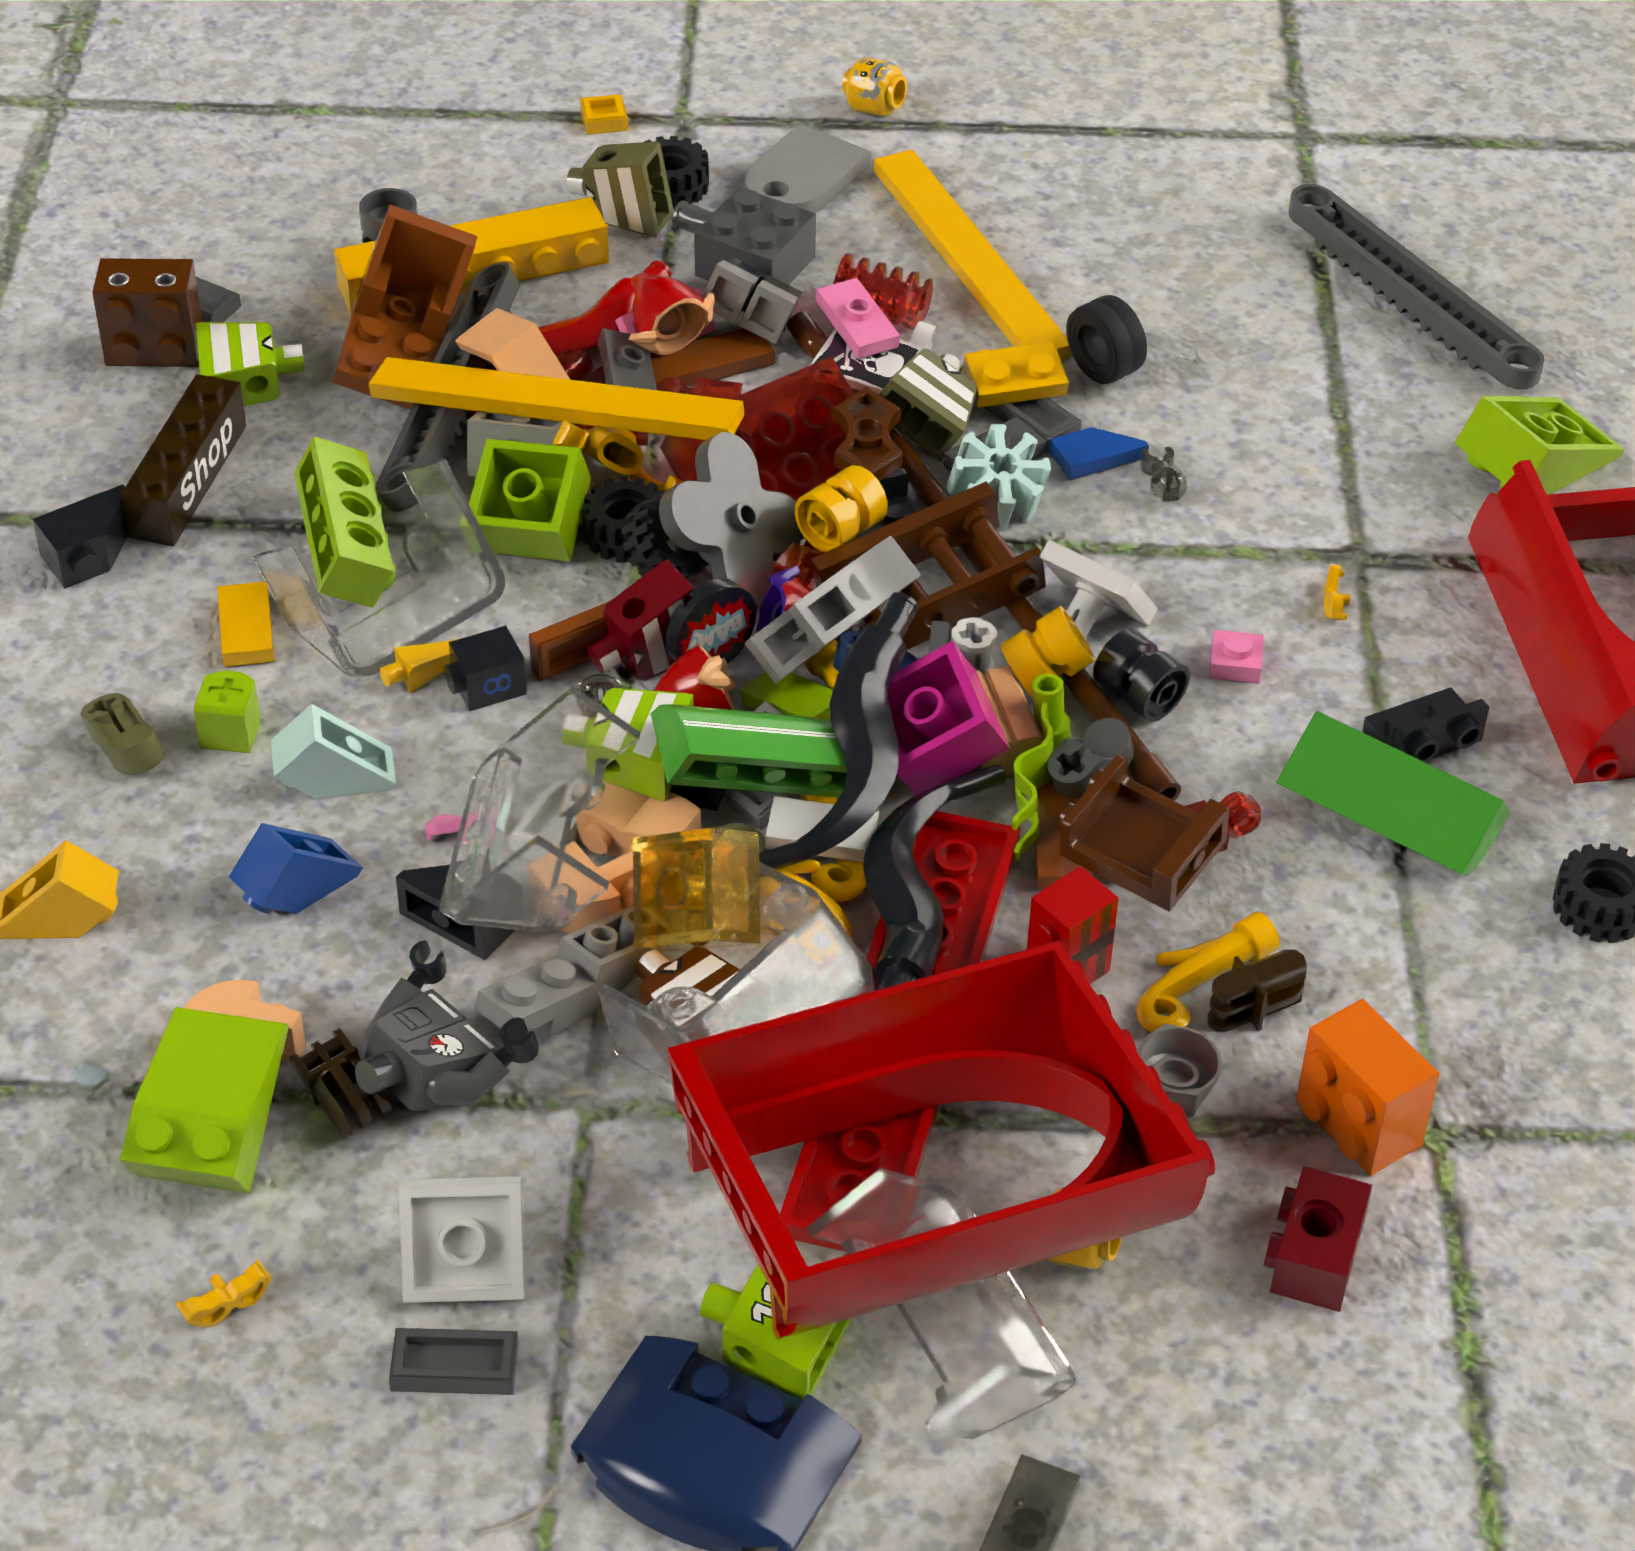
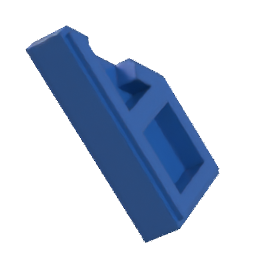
(1094, 451)

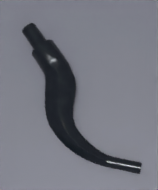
(864, 732)
(898, 889)

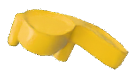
(1332, 599)

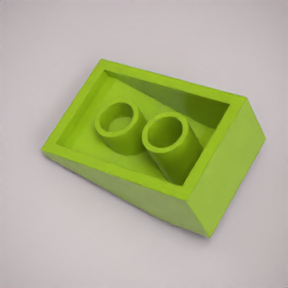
(1539, 430)
(205, 1101)

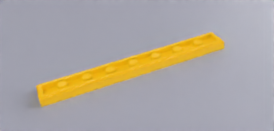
(968, 252)
(555, 399)

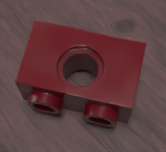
(1319, 1238)

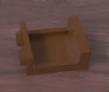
(1140, 836)

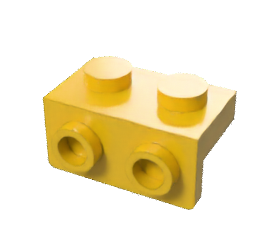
(1016, 373)

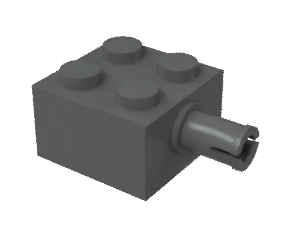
(752, 229)

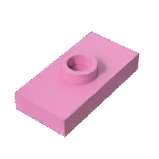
(857, 318)

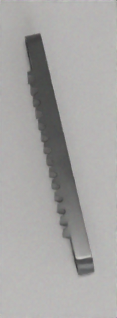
(1415, 288)
(433, 429)

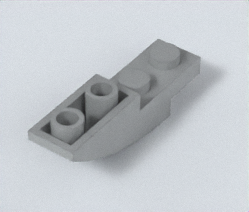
(832, 609)
(567, 985)

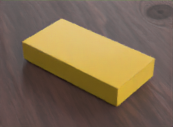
(245, 624)

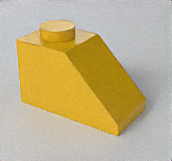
(59, 896)

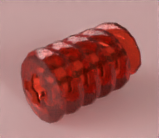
(896, 298)

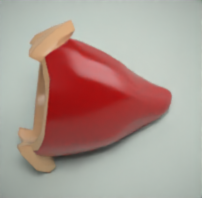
(667, 313)
(699, 675)

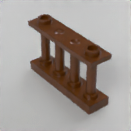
(934, 534)

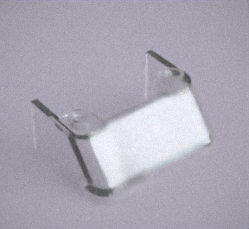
(449, 583)
(518, 817)
(800, 969)
(977, 1335)

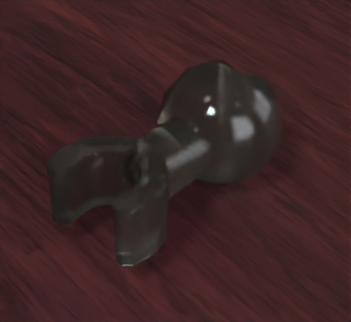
(1167, 480)

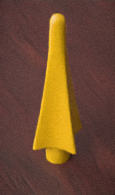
(416, 664)

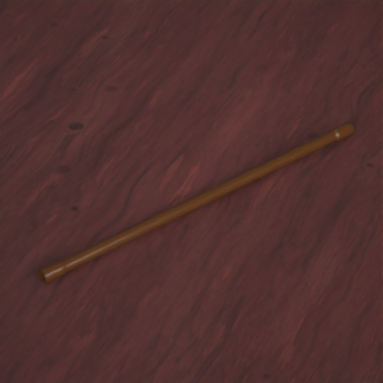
(1145, 765)

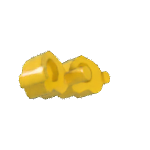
(218, 1303)

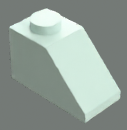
(330, 757)

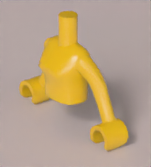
(613, 449)

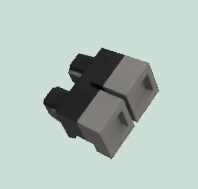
(763, 298)

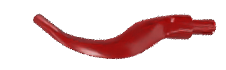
(584, 330)

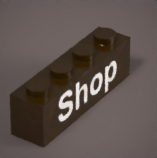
(184, 460)

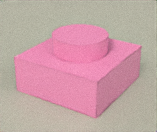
(1236, 656)

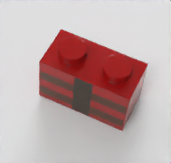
(1080, 916)

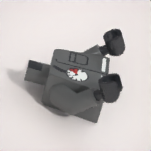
(430, 1050)

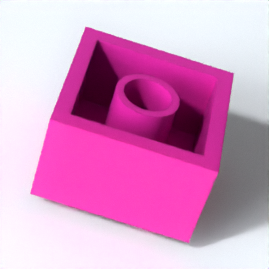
(942, 719)

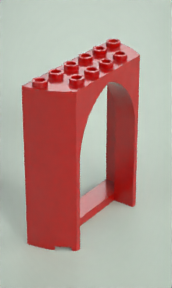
(1563, 637)
(982, 1032)

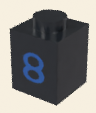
(486, 668)

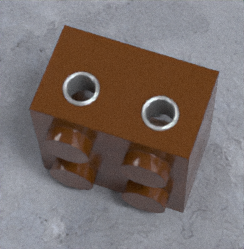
(147, 312)

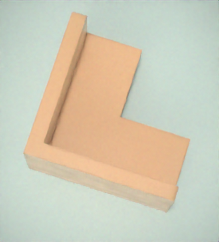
(511, 345)

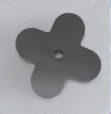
(730, 515)

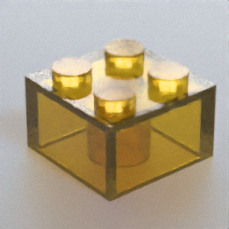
(696, 890)

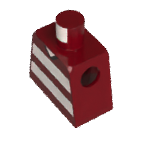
(639, 623)

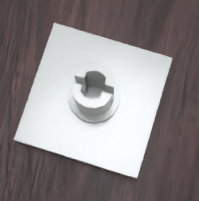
(1096, 587)
(461, 1239)

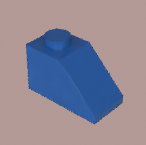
(291, 869)

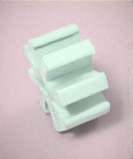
(1009, 472)

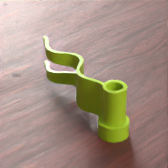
(1032, 765)

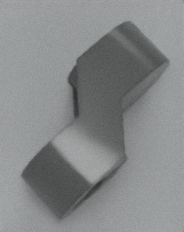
(1078, 758)

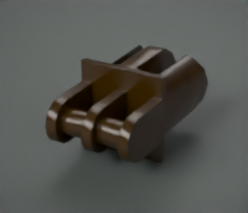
(1256, 990)
(337, 1079)

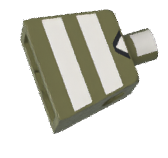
(626, 186)
(932, 400)

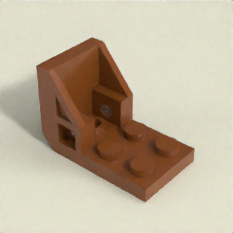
(403, 296)

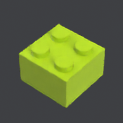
(530, 498)

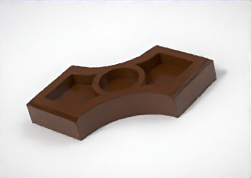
(867, 425)

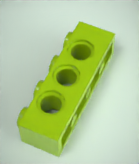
(344, 523)

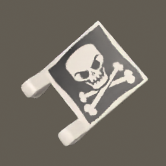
(879, 368)

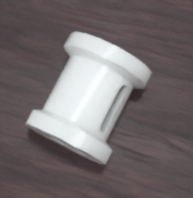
(978, 648)

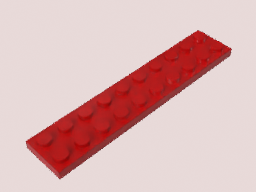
(968, 871)

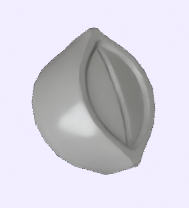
(1185, 1064)

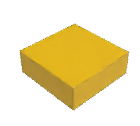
(604, 114)

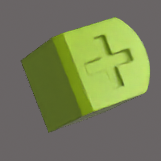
(227, 712)

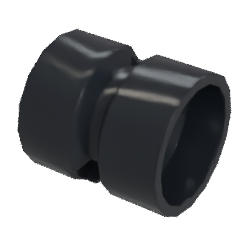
(1141, 674)

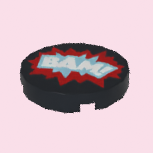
(716, 617)

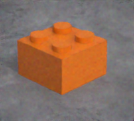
(1366, 1087)

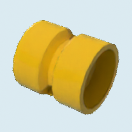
(841, 508)
(1051, 649)

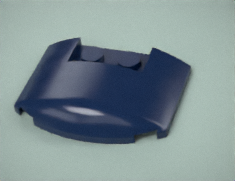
(712, 1450)

